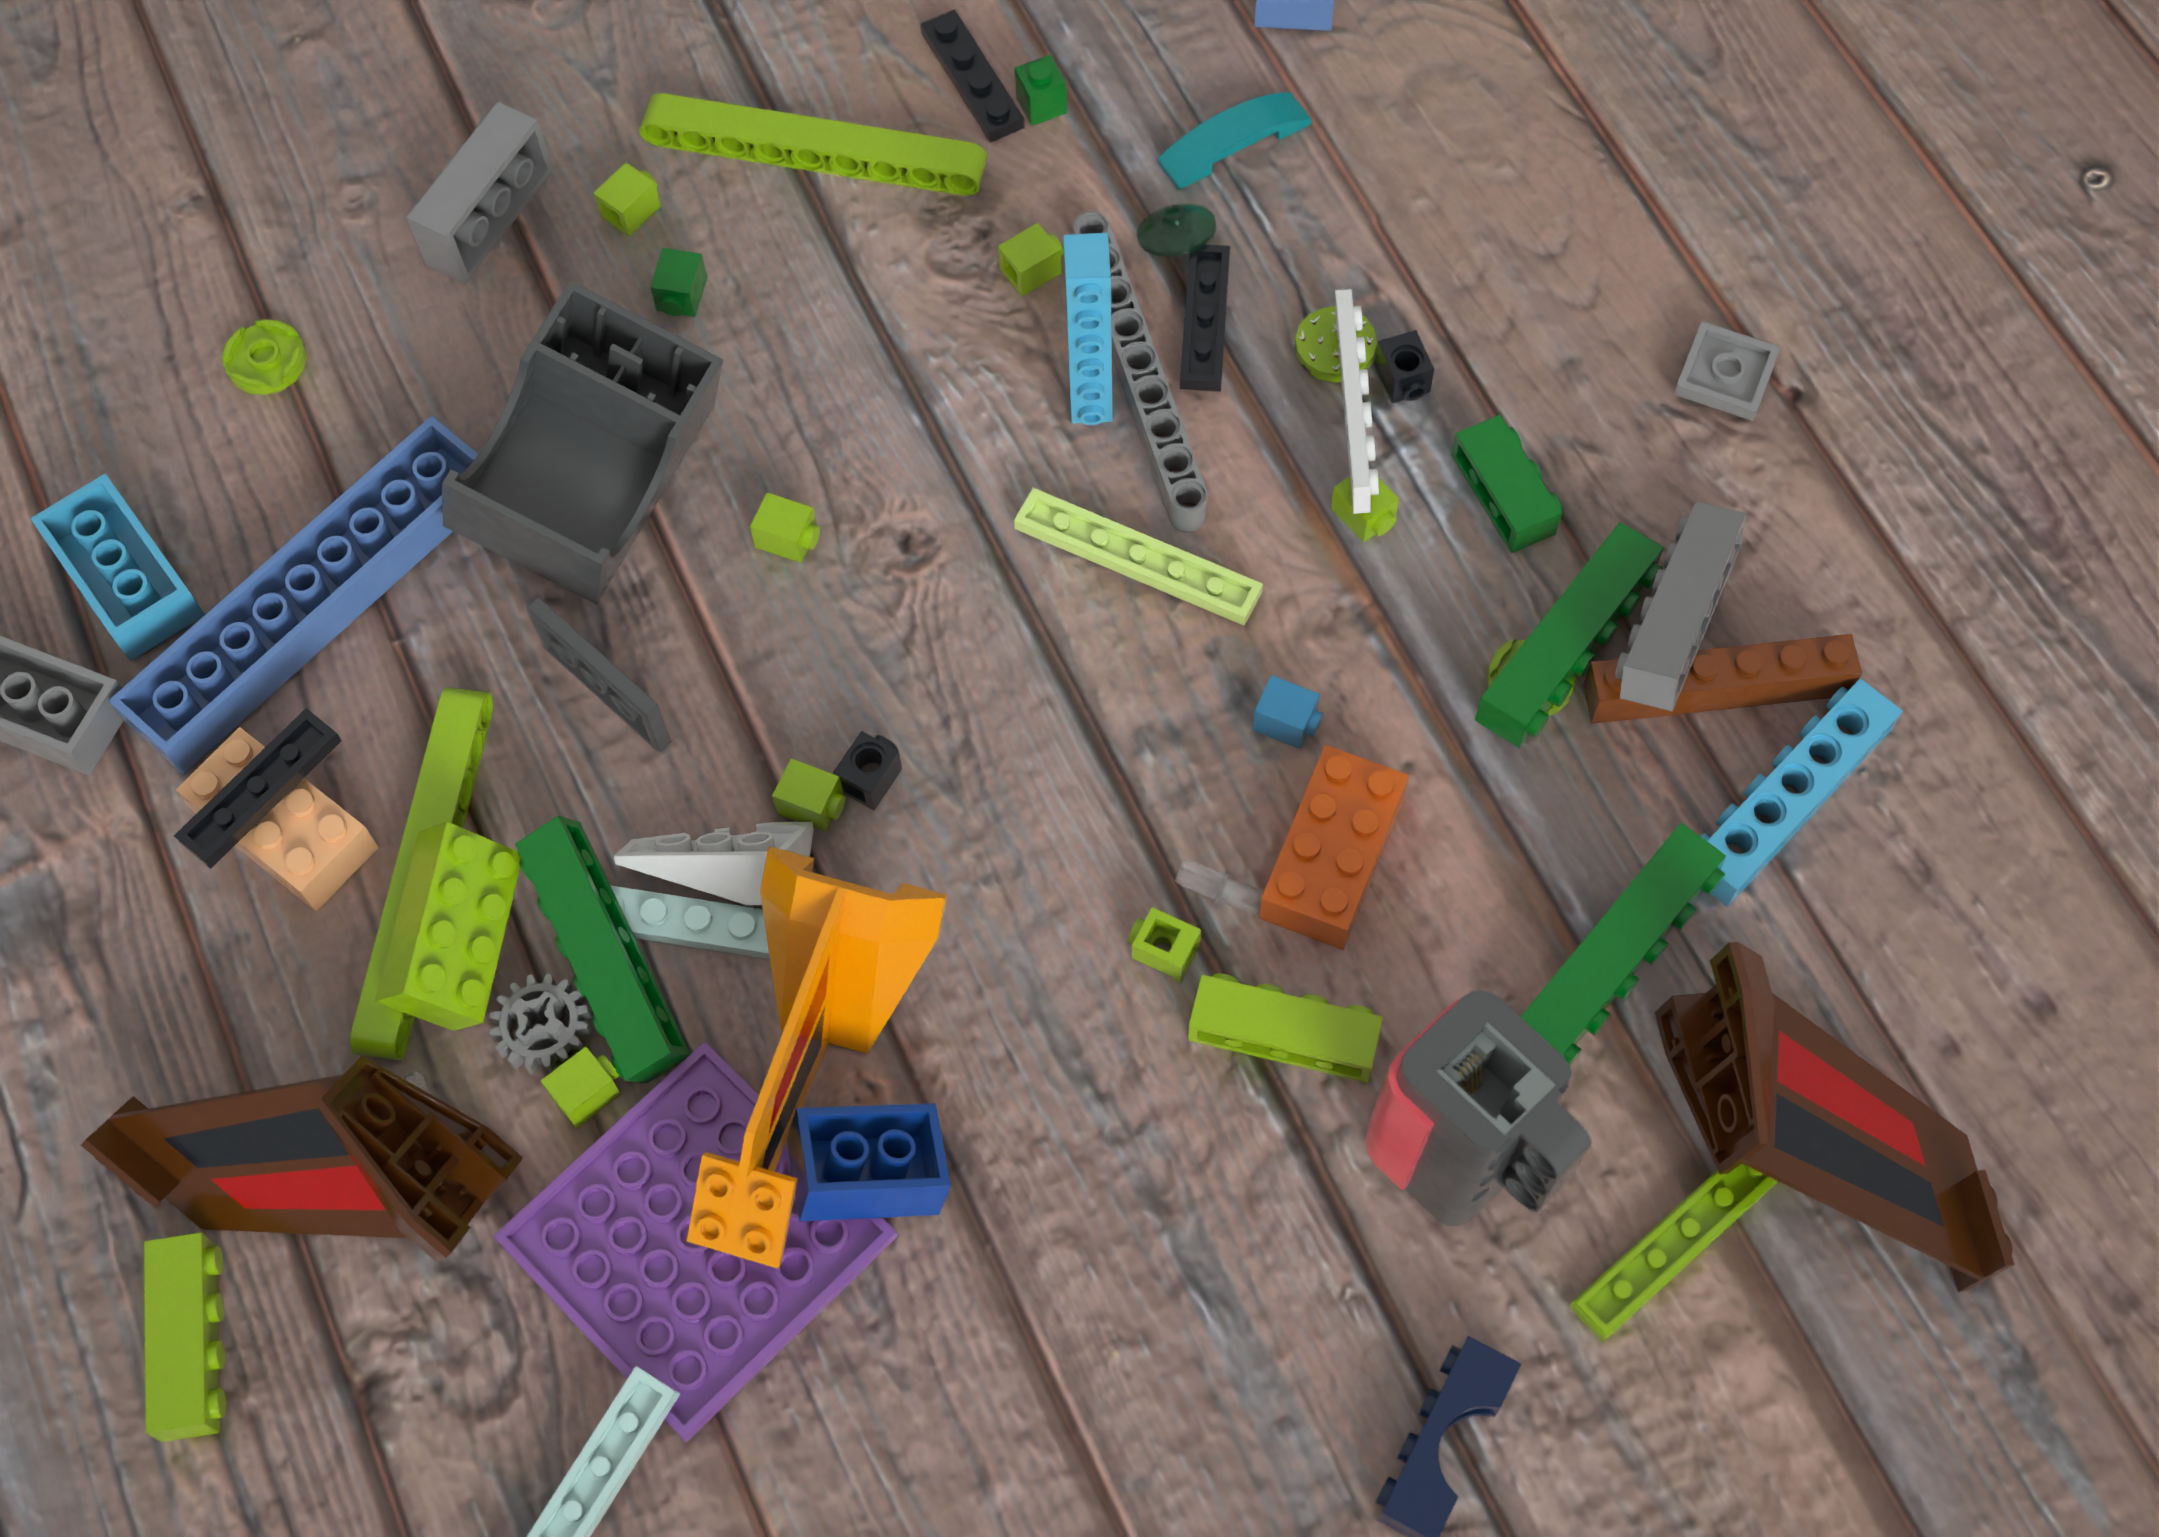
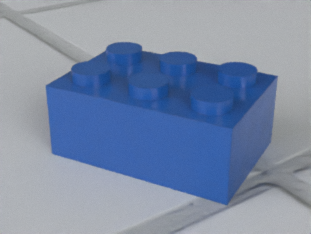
(868, 1162)

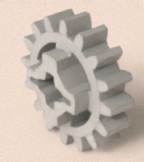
(540, 1004)

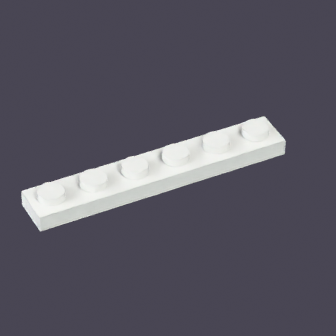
(1357, 413)

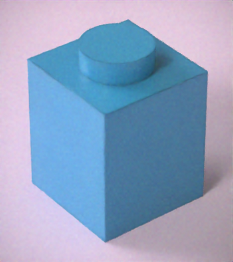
(1287, 712)

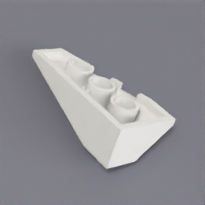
(716, 861)

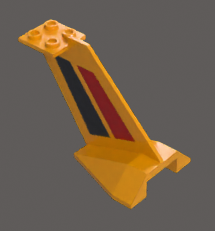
(837, 976)

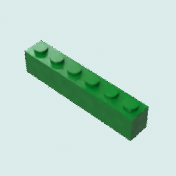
(1568, 636)
(1624, 940)
(601, 951)

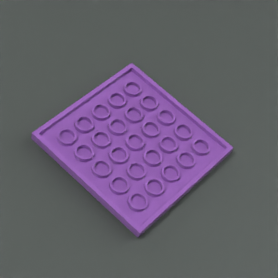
(619, 1262)

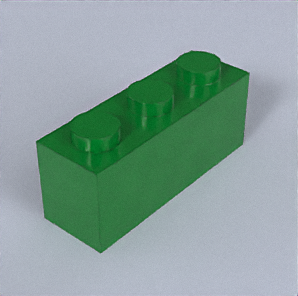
(1507, 483)

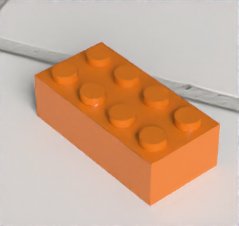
(1333, 847)

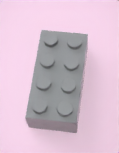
(480, 192)
(55, 707)

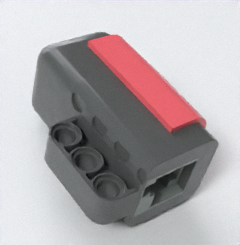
(1476, 1113)

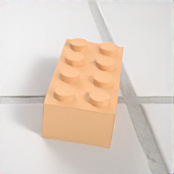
(302, 841)

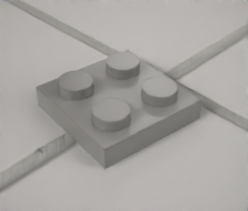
(1727, 370)

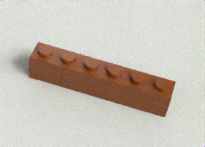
(1737, 678)

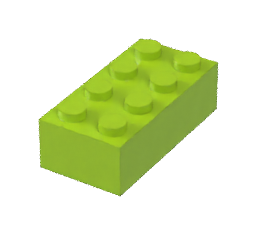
(449, 927)

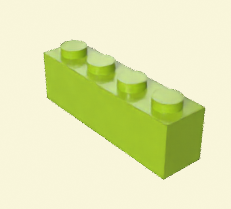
(1285, 1027)
(182, 1337)

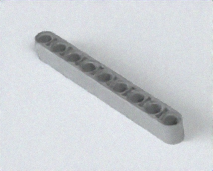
(1149, 385)

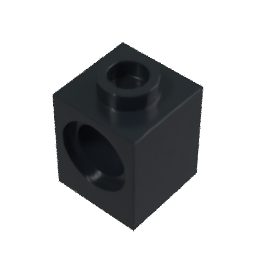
(1404, 352)
(872, 786)

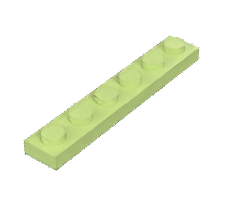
(1138, 556)

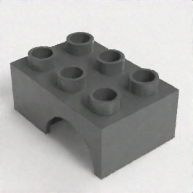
(584, 442)

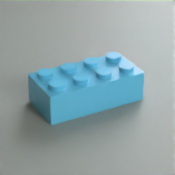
(117, 567)

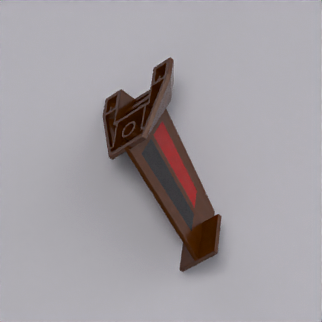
(1826, 1121)
(313, 1159)

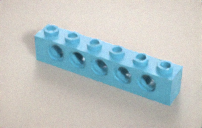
(1089, 327)
(1860, 710)

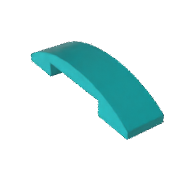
(1230, 132)

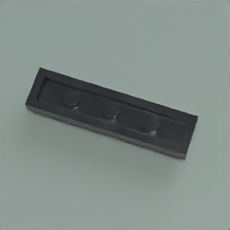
(972, 76)
(1205, 318)
(258, 788)

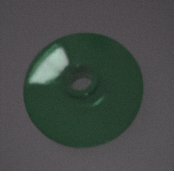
(1176, 229)

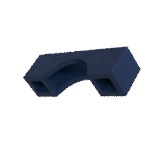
(1475, 1386)

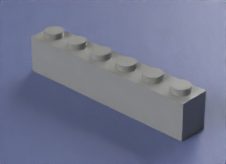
(1681, 606)

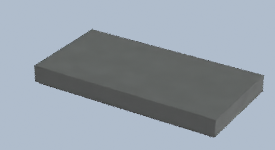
(599, 675)

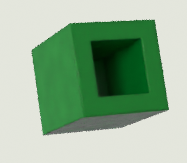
(1040, 90)
(678, 282)

